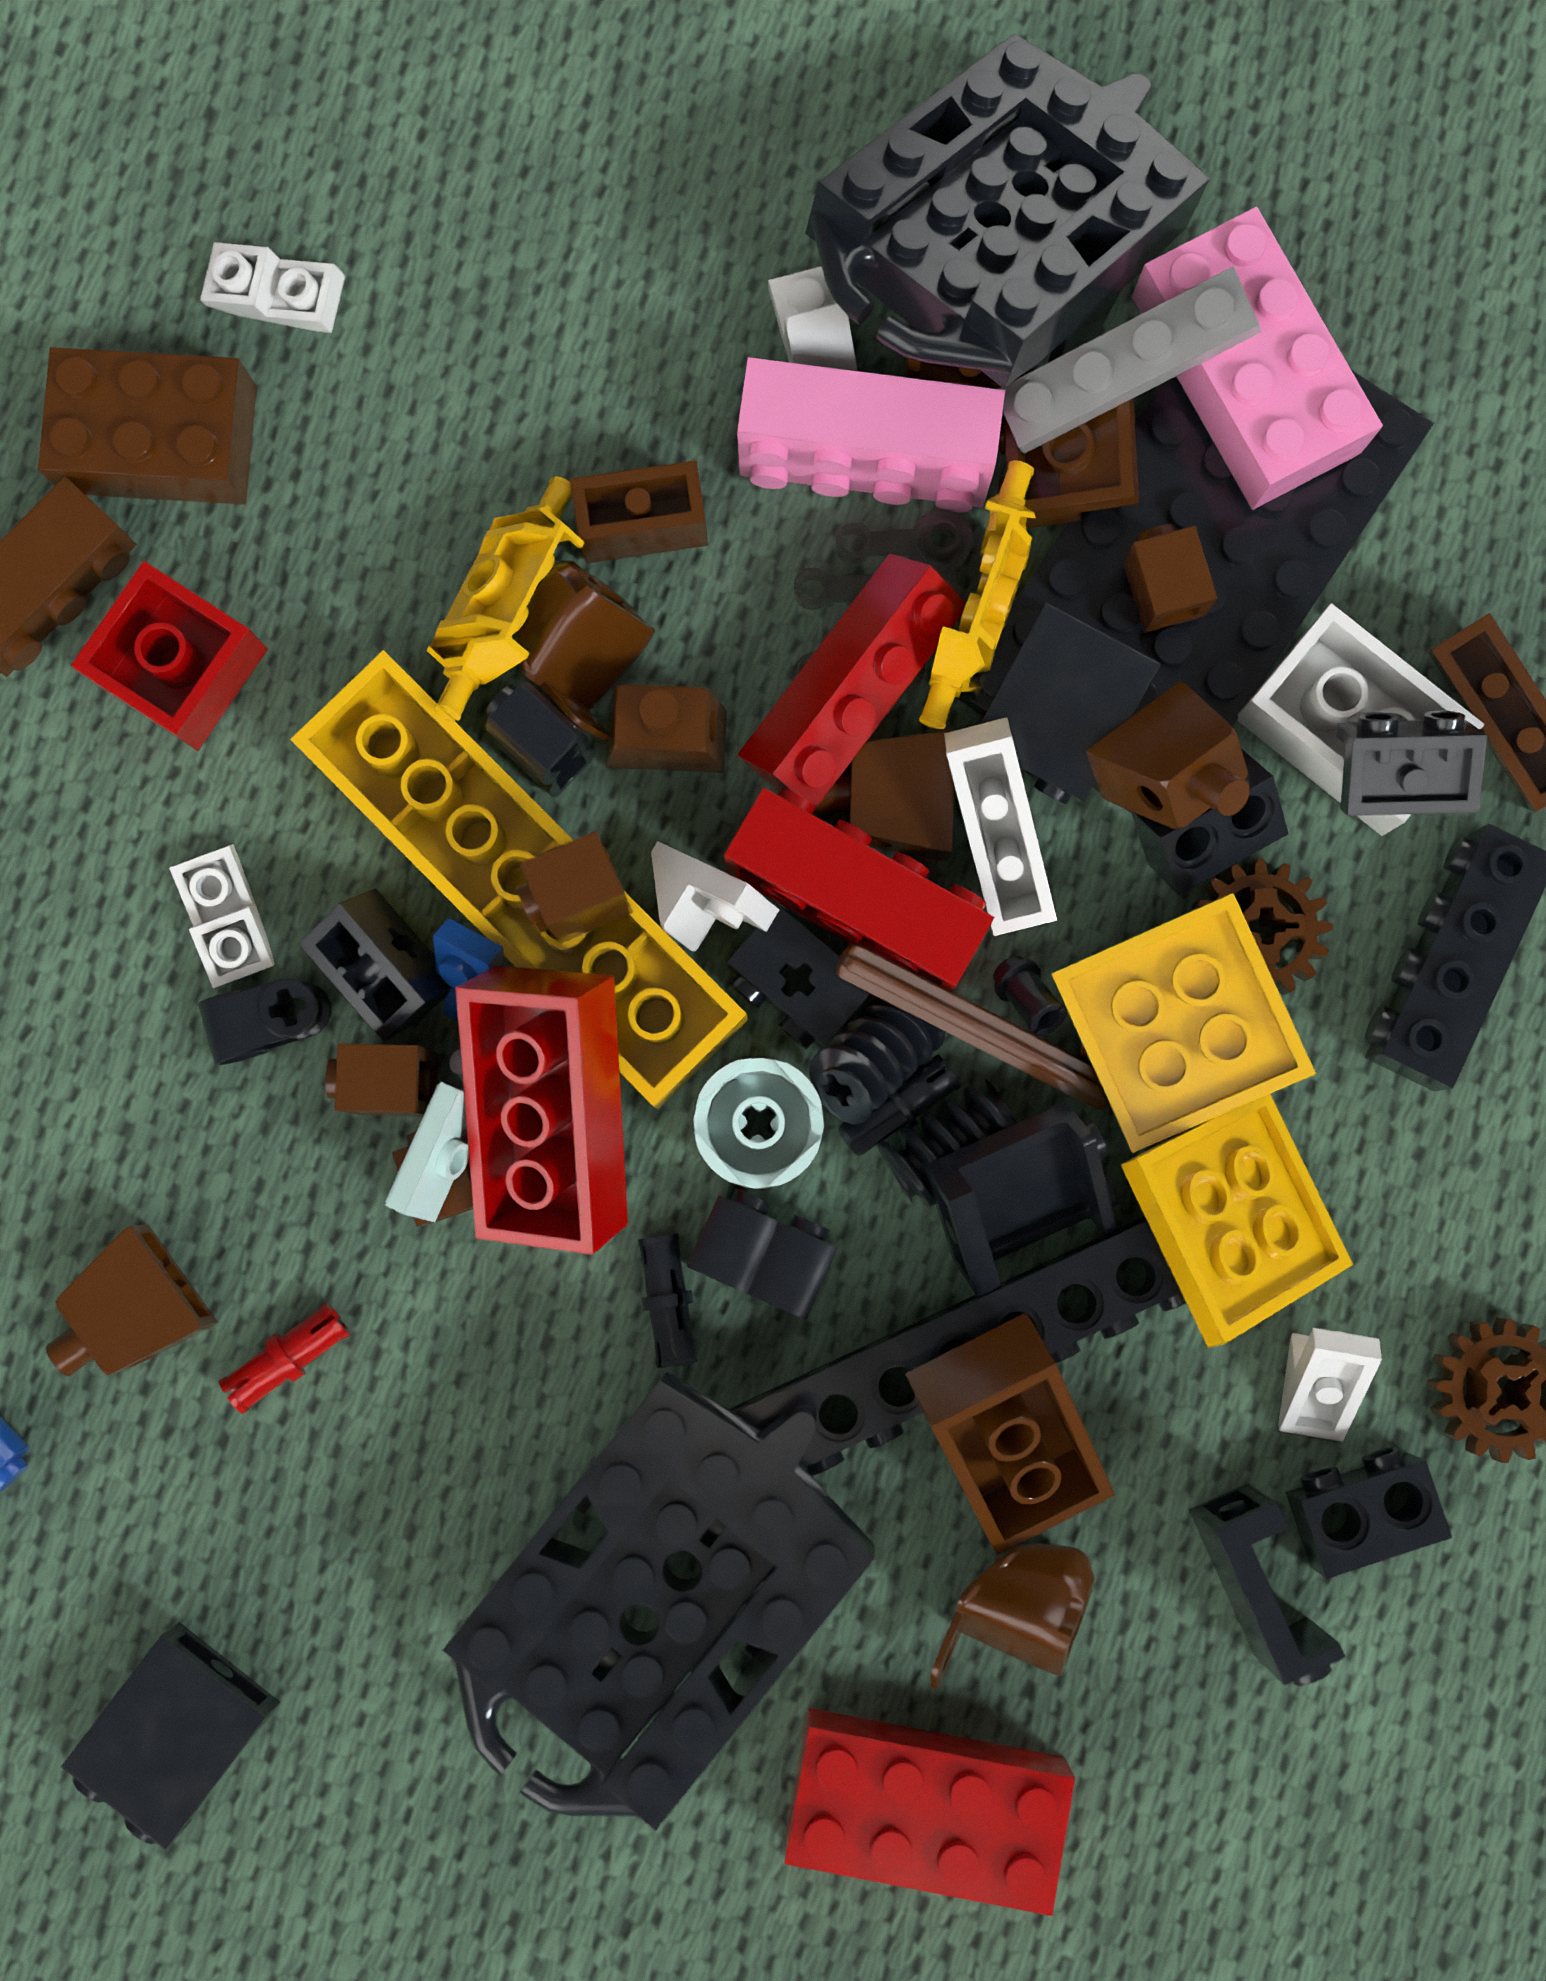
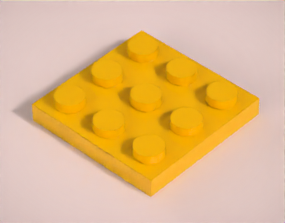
(1183, 1023)
(1237, 1218)

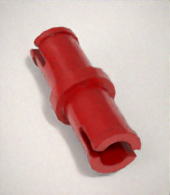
(284, 1358)

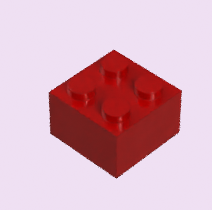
(170, 655)

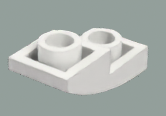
(270, 289)
(223, 916)

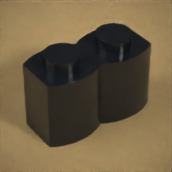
(538, 737)
(763, 1255)

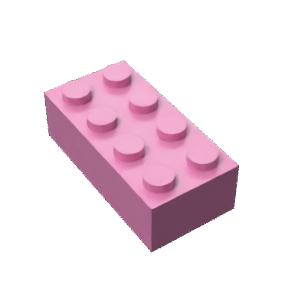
(1283, 399)
(868, 434)

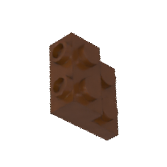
(1080, 469)

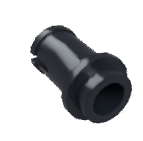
(1019, 982)

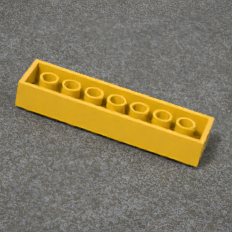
(468, 834)

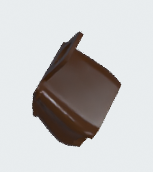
(579, 641)
(1024, 1607)

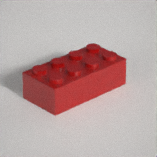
(855, 890)
(543, 1107)
(929, 1811)

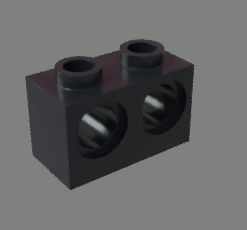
(1213, 840)
(1369, 1530)

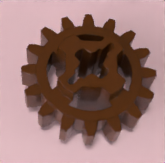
(1262, 902)
(1479, 1406)

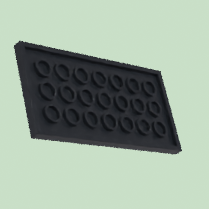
(1261, 560)

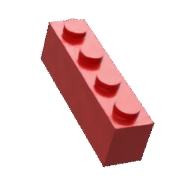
(853, 678)

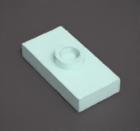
(434, 1157)

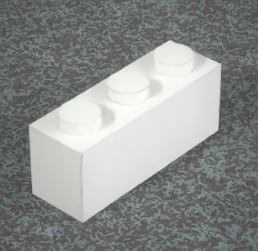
(999, 826)

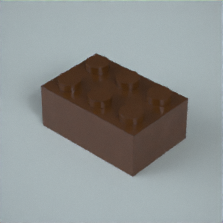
(148, 425)
(1011, 1433)

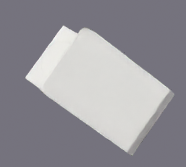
(811, 322)
(697, 894)
(1326, 1382)

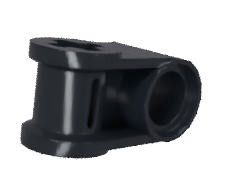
(254, 1019)

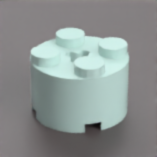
(760, 1086)

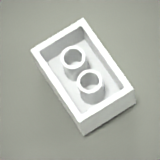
(1331, 680)

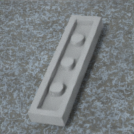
(1129, 360)

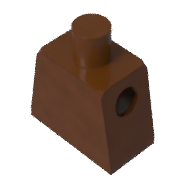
(666, 729)
(1172, 761)
(899, 795)
(127, 1307)

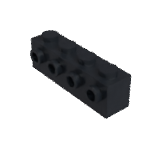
(1459, 958)

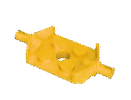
(493, 601)
(985, 613)

